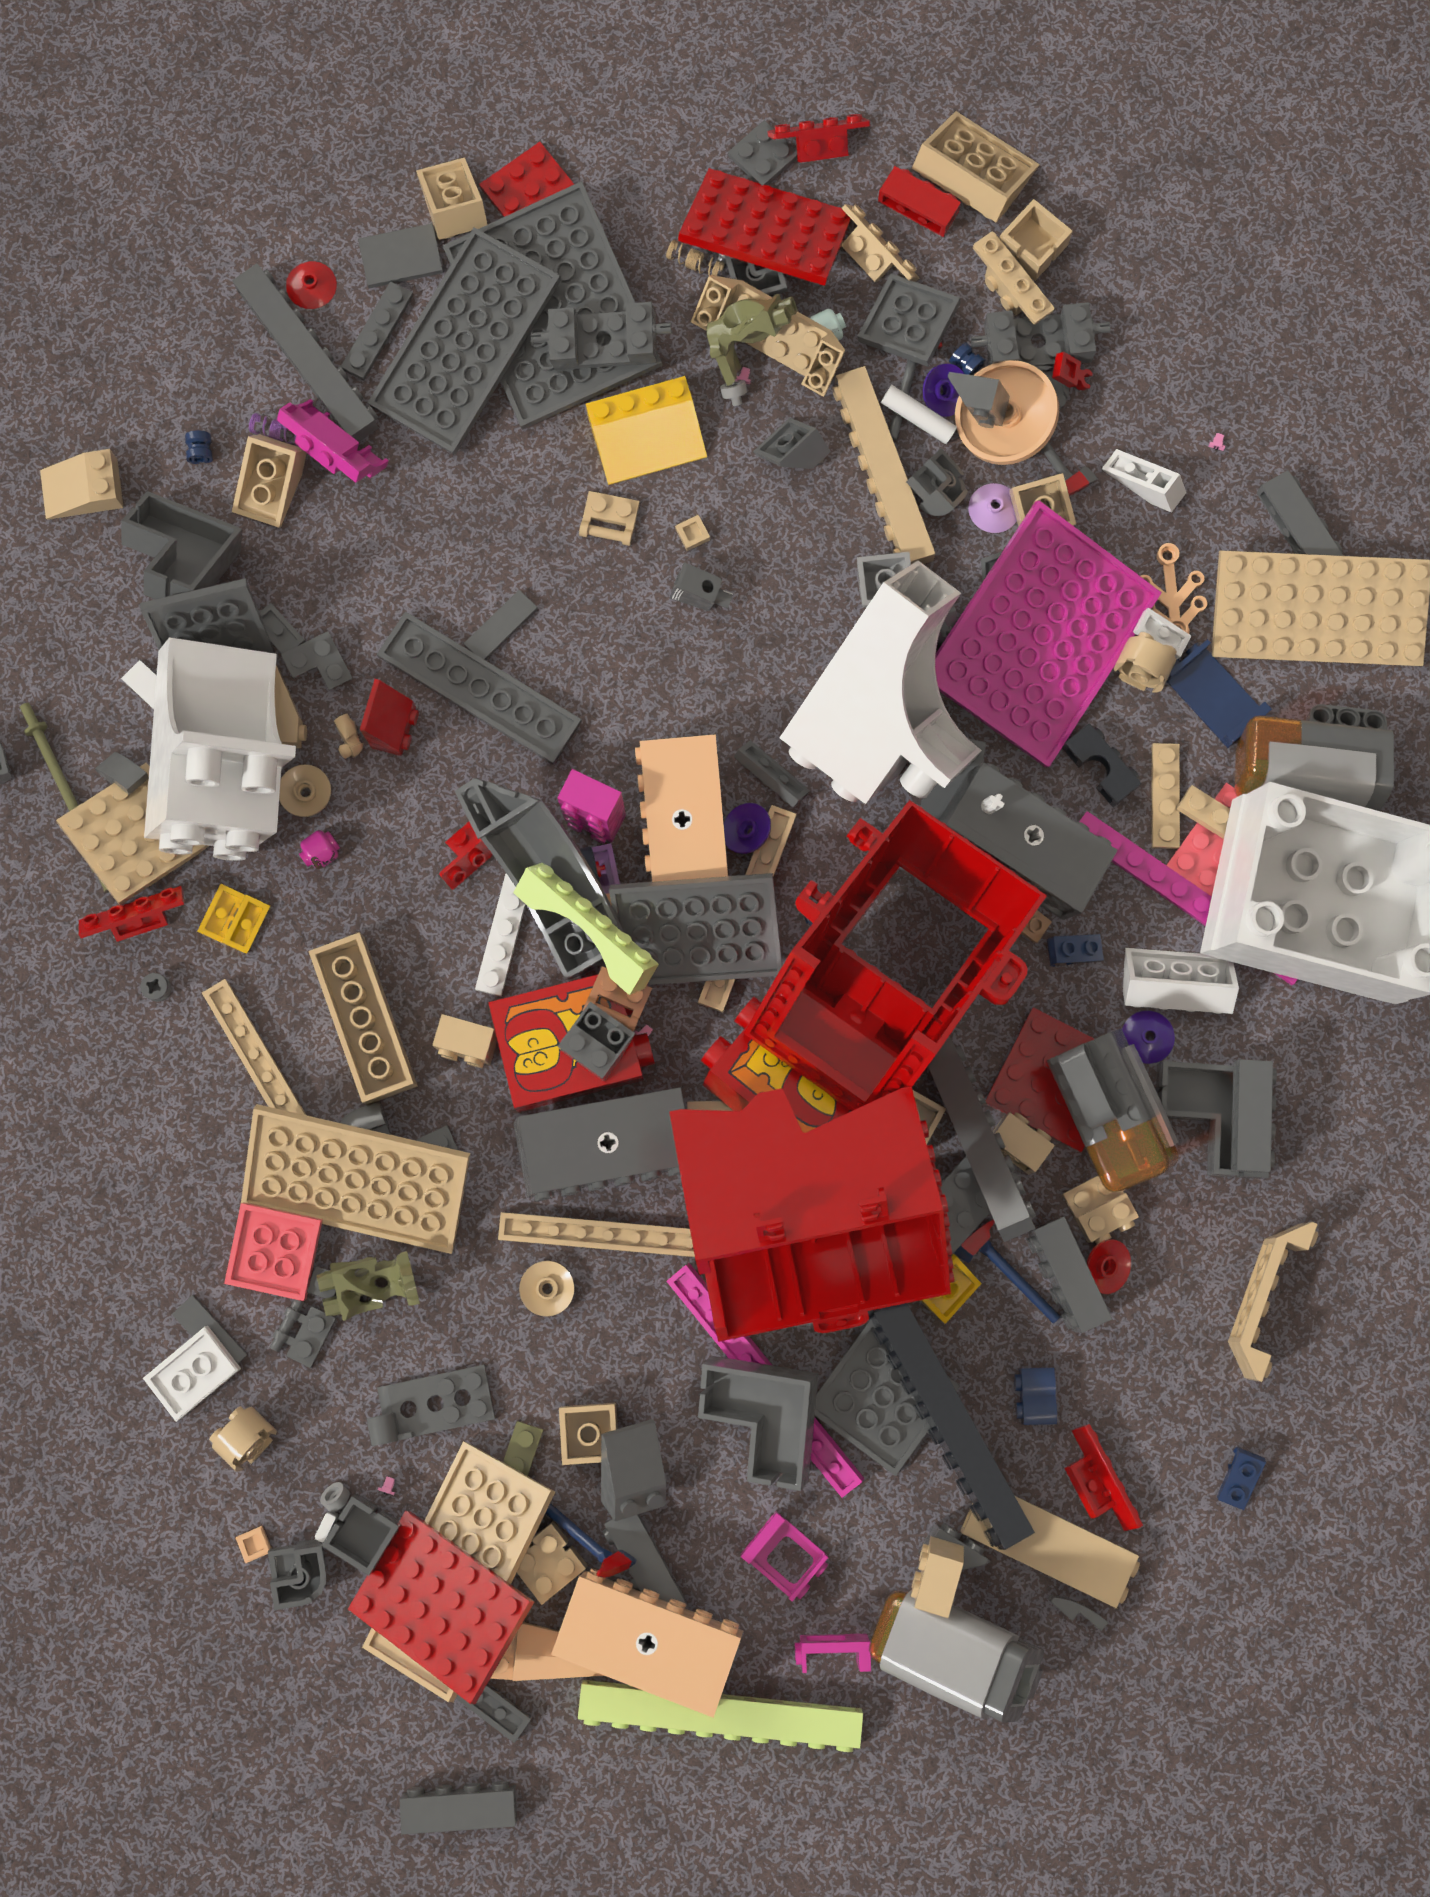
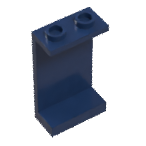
(1214, 694)

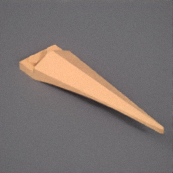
(531, 1657)

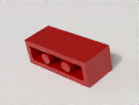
(919, 201)

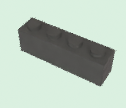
(1297, 517)
(1253, 1116)
(650, 1568)
(458, 1808)

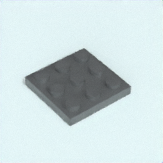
(909, 319)

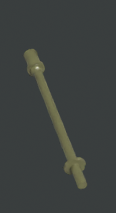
(37, 730)

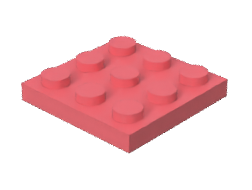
(273, 1251)

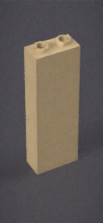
(1068, 1554)

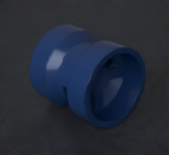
(967, 360)
(198, 447)

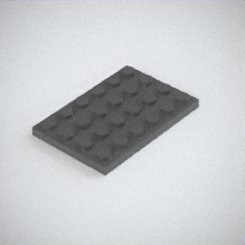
(703, 926)

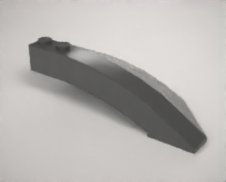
(527, 833)

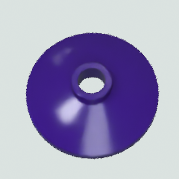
(944, 403)
(740, 821)
(1164, 1036)

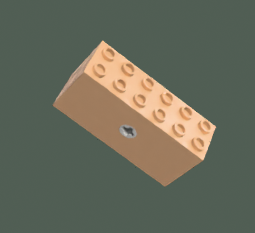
(677, 779)
(608, 1635)

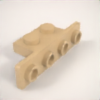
(871, 250)
(1011, 281)

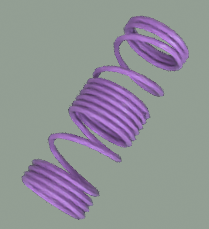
(274, 431)

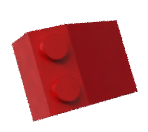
(388, 719)

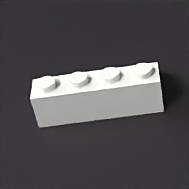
(1179, 981)

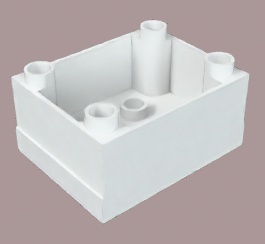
(1324, 894)

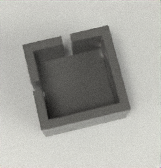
(363, 1535)

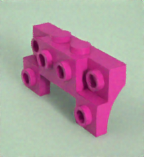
(329, 442)

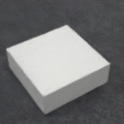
(326, 1525)

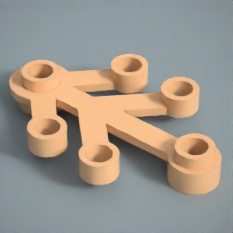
(1171, 598)

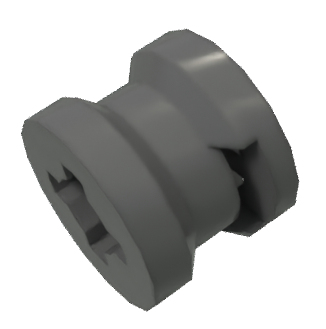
(161, 990)

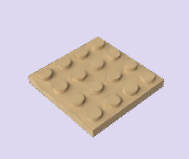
(111, 840)

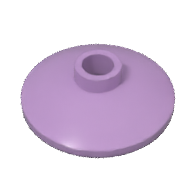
(985, 516)

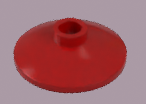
(315, 294)
(1116, 1267)

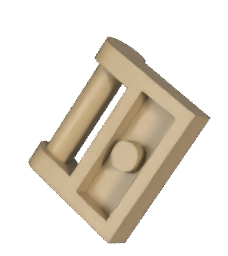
(610, 510)

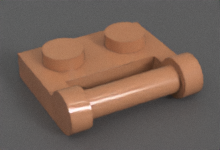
(609, 990)

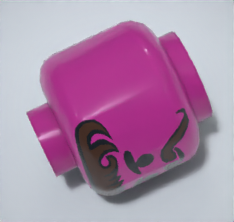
(319, 849)

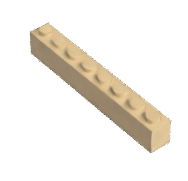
(883, 465)

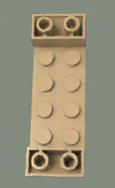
(798, 345)
(1252, 1362)

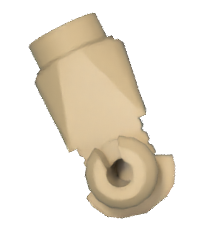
(349, 734)

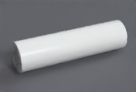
(918, 414)

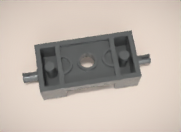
(1065, 332)
(575, 337)

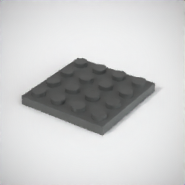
(210, 615)
(869, 1404)

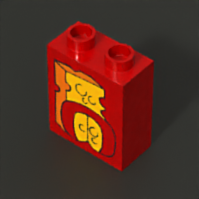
(529, 1037)
(746, 1068)

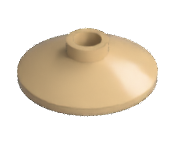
(298, 779)
(532, 1284)

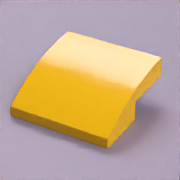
(244, 924)

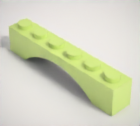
(625, 960)

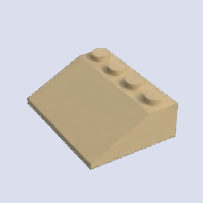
(973, 166)

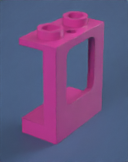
(764, 1543)
(834, 1644)

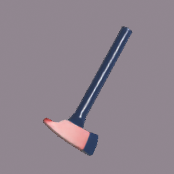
(980, 1242)
(610, 1563)

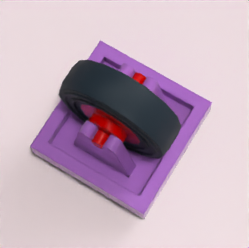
(602, 864)

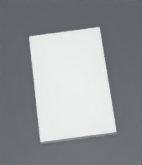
(192, 1373)

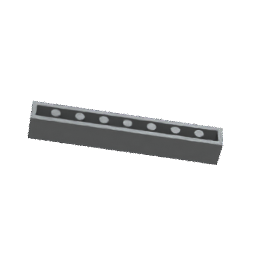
(304, 352)
(980, 1143)

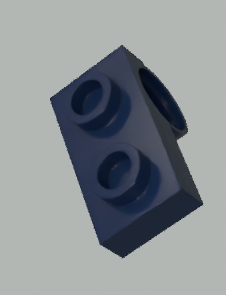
(1075, 949)
(1241, 1478)

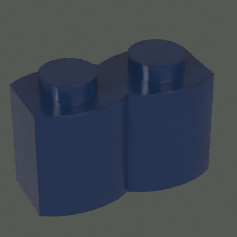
(1037, 1396)

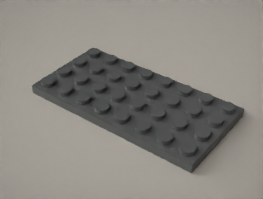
(464, 340)

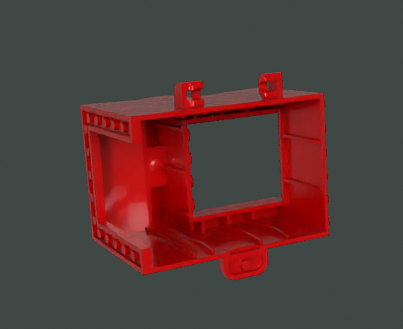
(849, 1021)
(812, 1219)

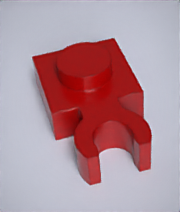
(1068, 372)

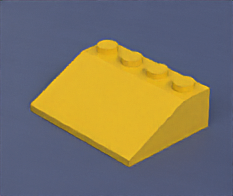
(646, 430)

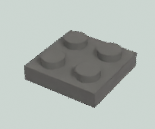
(762, 156)

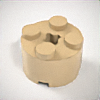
(1145, 662)
(242, 1437)

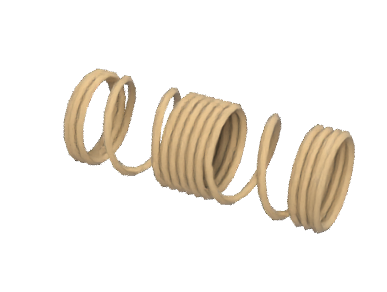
(692, 258)

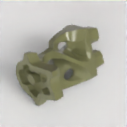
(749, 323)
(352, 1285)

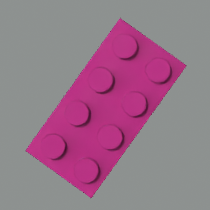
(591, 807)

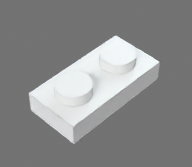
(1162, 631)

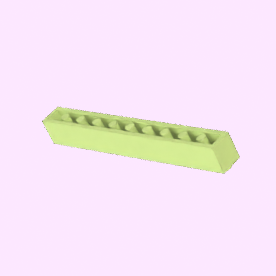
(734, 1717)

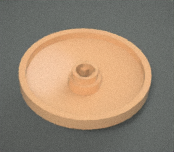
(1028, 418)

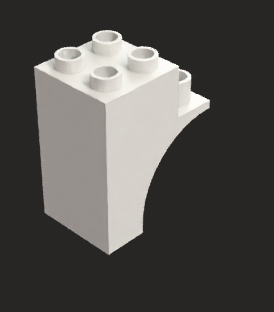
(883, 698)
(214, 750)

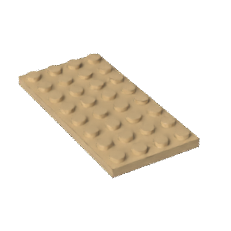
(1321, 608)
(355, 1178)
(489, 1515)

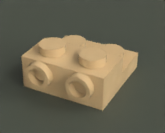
(1100, 1210)

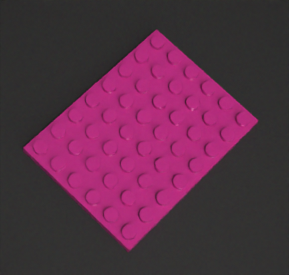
(1041, 634)

